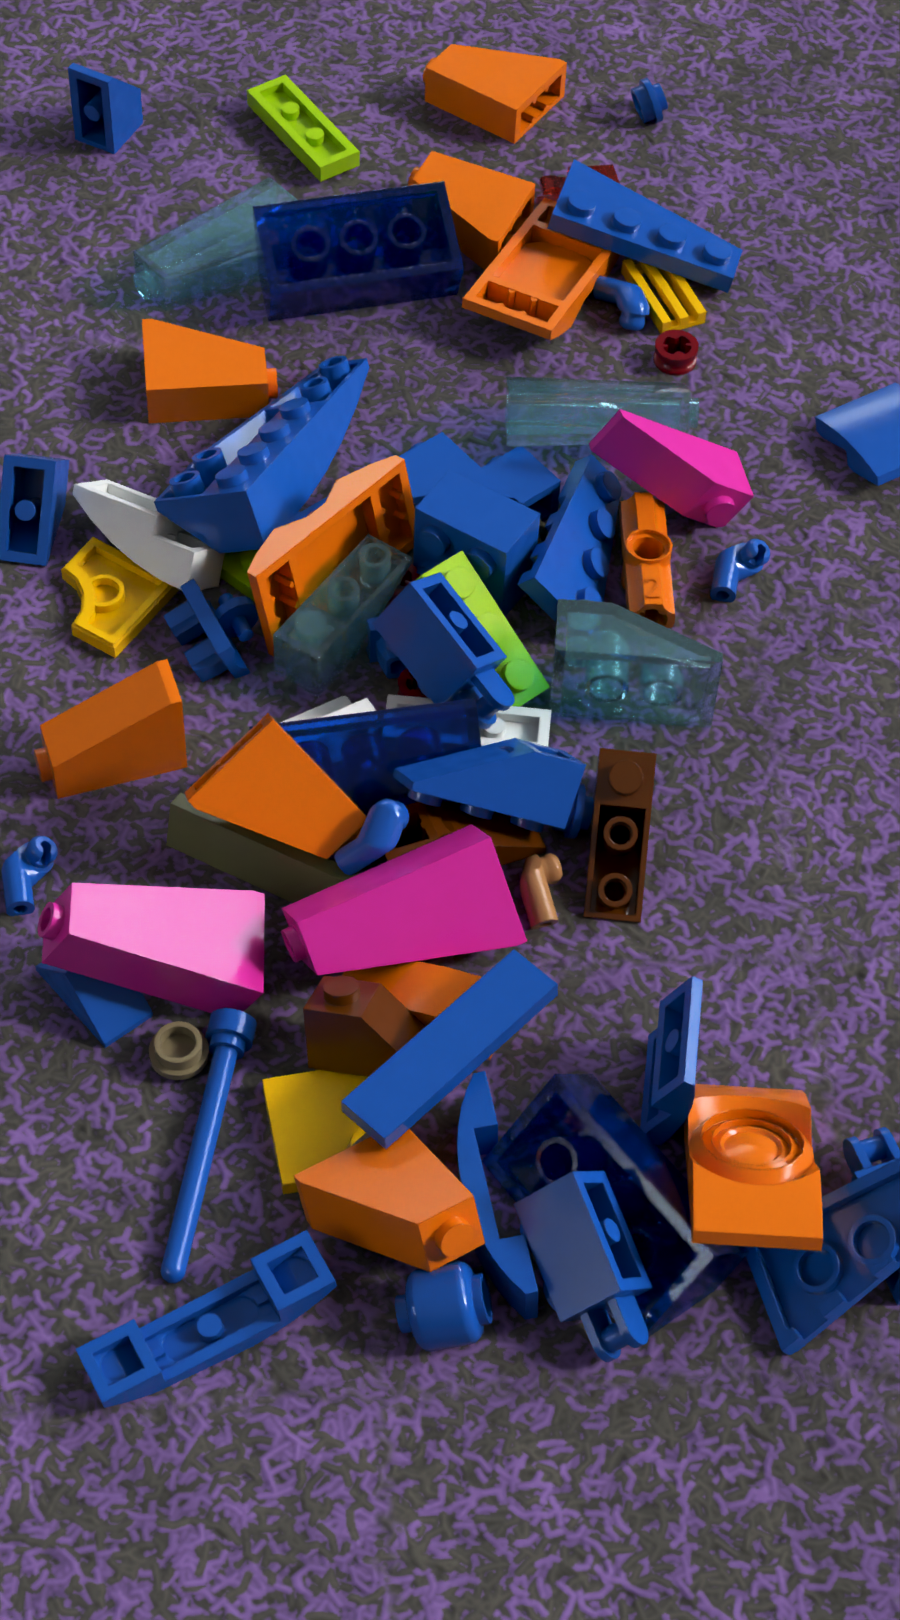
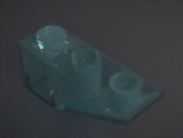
(332, 621)

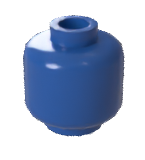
(444, 1306)

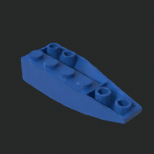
(267, 463)

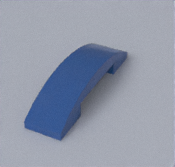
(503, 1259)
(210, 1329)

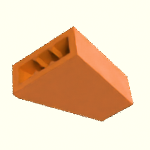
(495, 87)
(483, 203)
(202, 375)
(116, 735)
(278, 792)
(392, 1202)

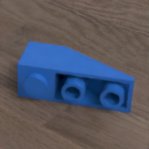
(505, 777)

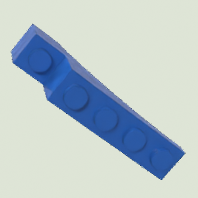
(512, 475)

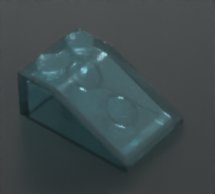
(629, 668)

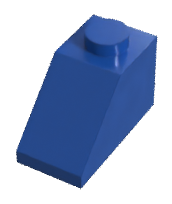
(103, 108)
(31, 506)

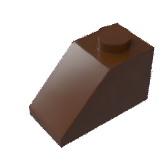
(355, 1026)

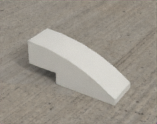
(148, 536)

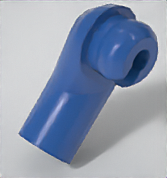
(628, 298)

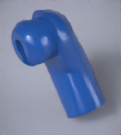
(735, 565)
(376, 838)
(23, 871)

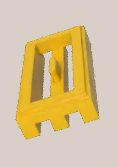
(696, 311)

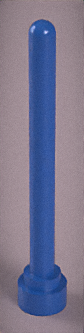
(229, 1036)

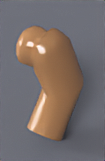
(534, 889)

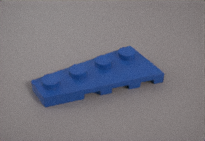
(638, 228)
(579, 540)
(859, 1251)

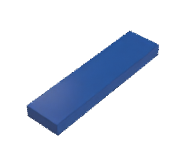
(449, 1049)

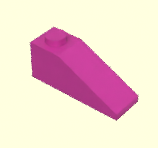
(676, 467)

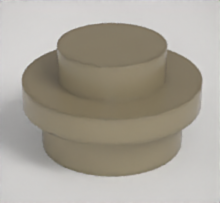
(178, 1051)

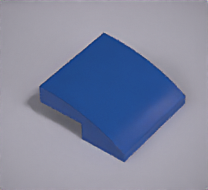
(868, 433)
(672, 1062)

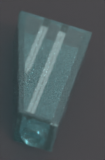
(207, 253)
(577, 409)

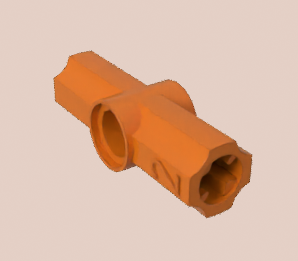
(646, 558)

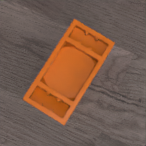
(539, 278)
(308, 550)
(752, 1168)

